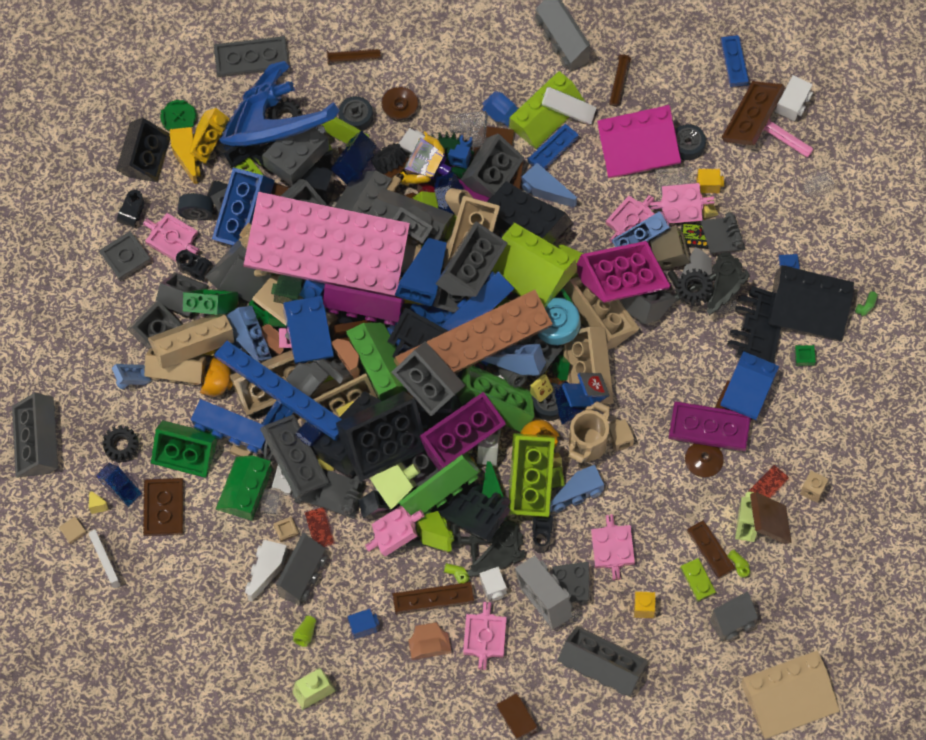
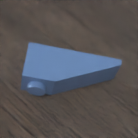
(545, 186)
(520, 359)

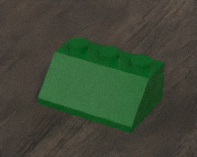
(183, 448)
(245, 486)

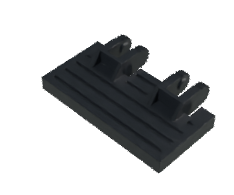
(413, 331)
(762, 338)
(475, 510)

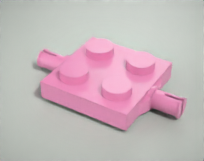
(682, 202)
(629, 215)
(171, 236)
(394, 530)
(613, 547)
(484, 635)

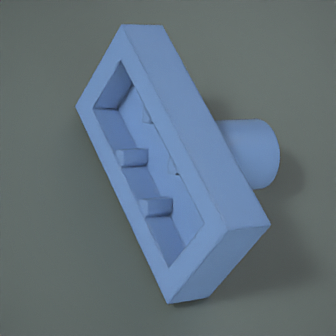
(129, 375)

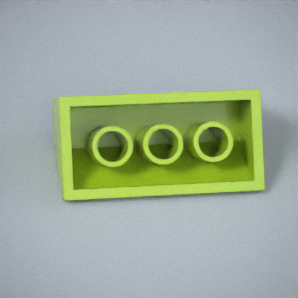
(536, 122)

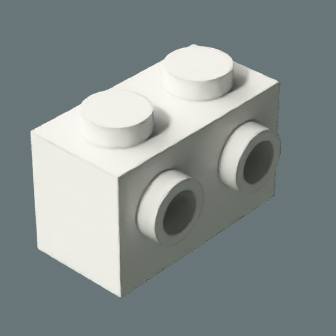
(793, 98)

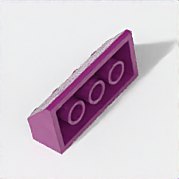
(362, 303)
(461, 431)

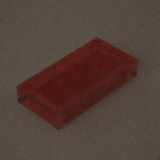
(770, 482)
(319, 527)

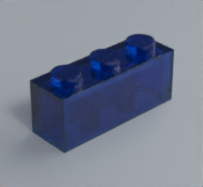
(354, 158)

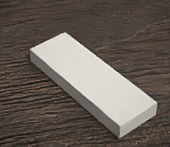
(568, 106)
(104, 559)

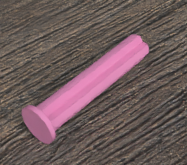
(788, 139)

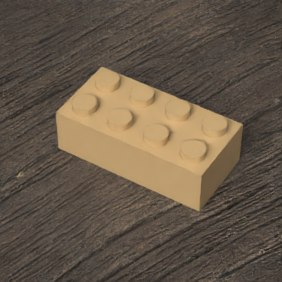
(252, 397)

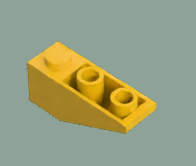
(207, 133)
(181, 146)

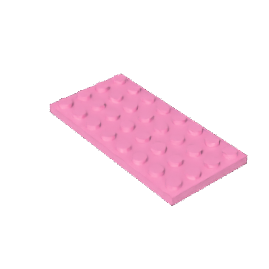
(326, 244)

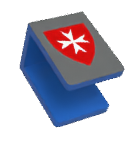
(588, 392)

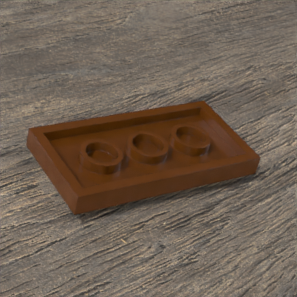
(753, 113)

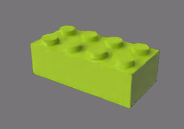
(531, 474)

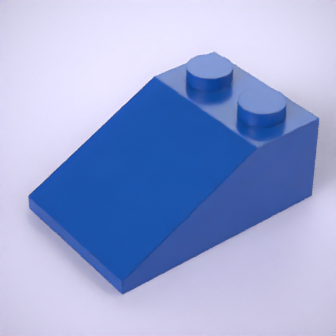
(308, 329)
(749, 385)

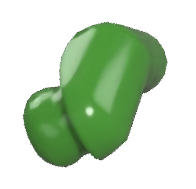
(863, 310)

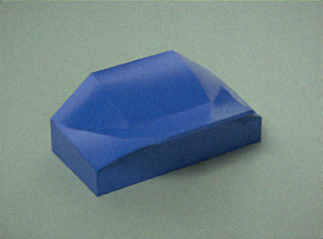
(499, 107)

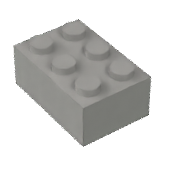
(544, 592)

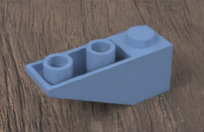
(644, 231)
(248, 332)
(581, 486)

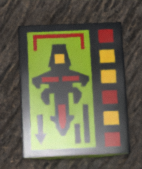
(694, 234)

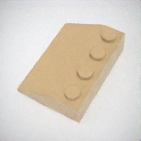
(790, 694)

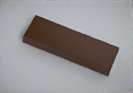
(710, 549)

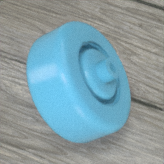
(564, 320)

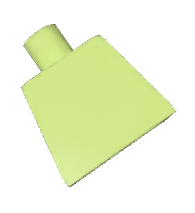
(395, 483)
(745, 524)
(312, 688)

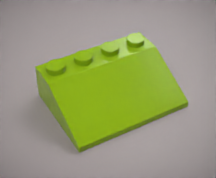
(534, 264)

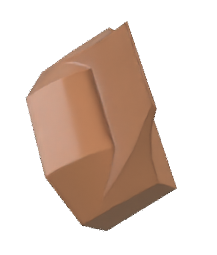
(272, 339)
(348, 356)
(429, 641)

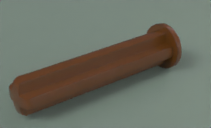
(353, 55)
(619, 79)

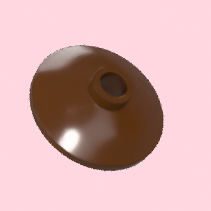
(397, 96)
(704, 467)

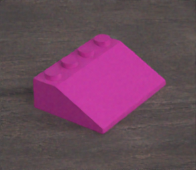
(639, 141)
(621, 272)

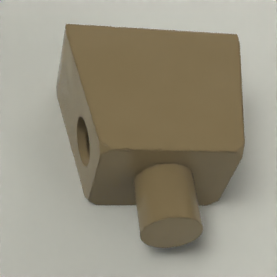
(670, 249)

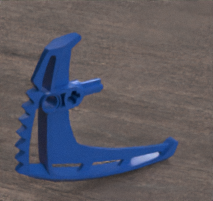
(249, 117)

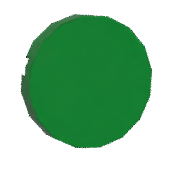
(178, 115)

